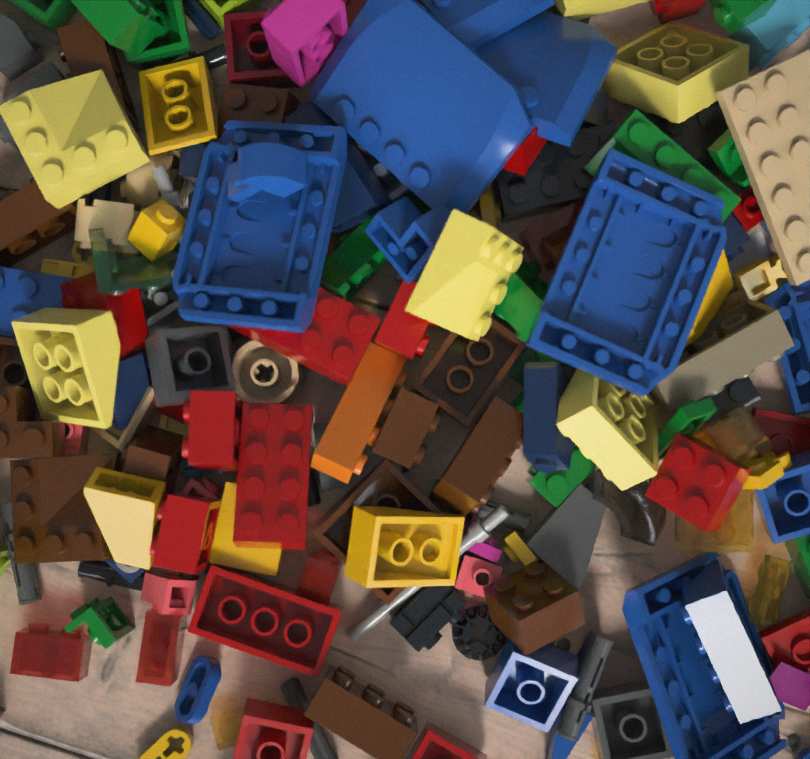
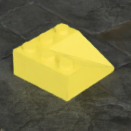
(676, 70)
(73, 136)
(465, 276)
(71, 363)
(611, 428)

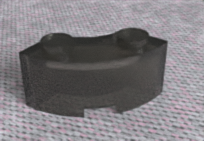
(637, 514)

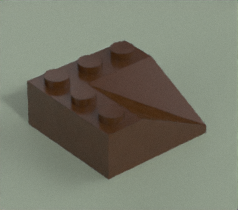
(379, 488)
(52, 512)

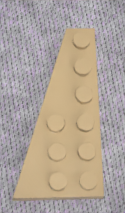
(772, 135)

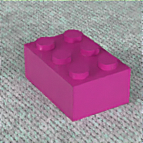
(304, 35)

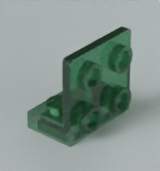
(123, 274)

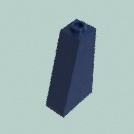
(360, 189)

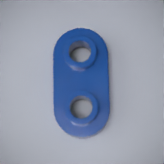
(197, 689)

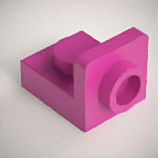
(487, 548)

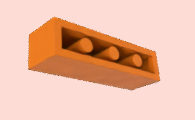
(358, 413)

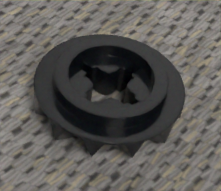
(476, 649)

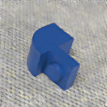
(266, 168)

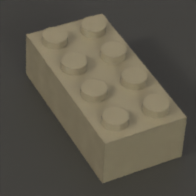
(725, 352)

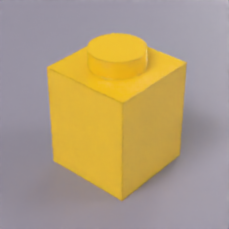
(157, 230)

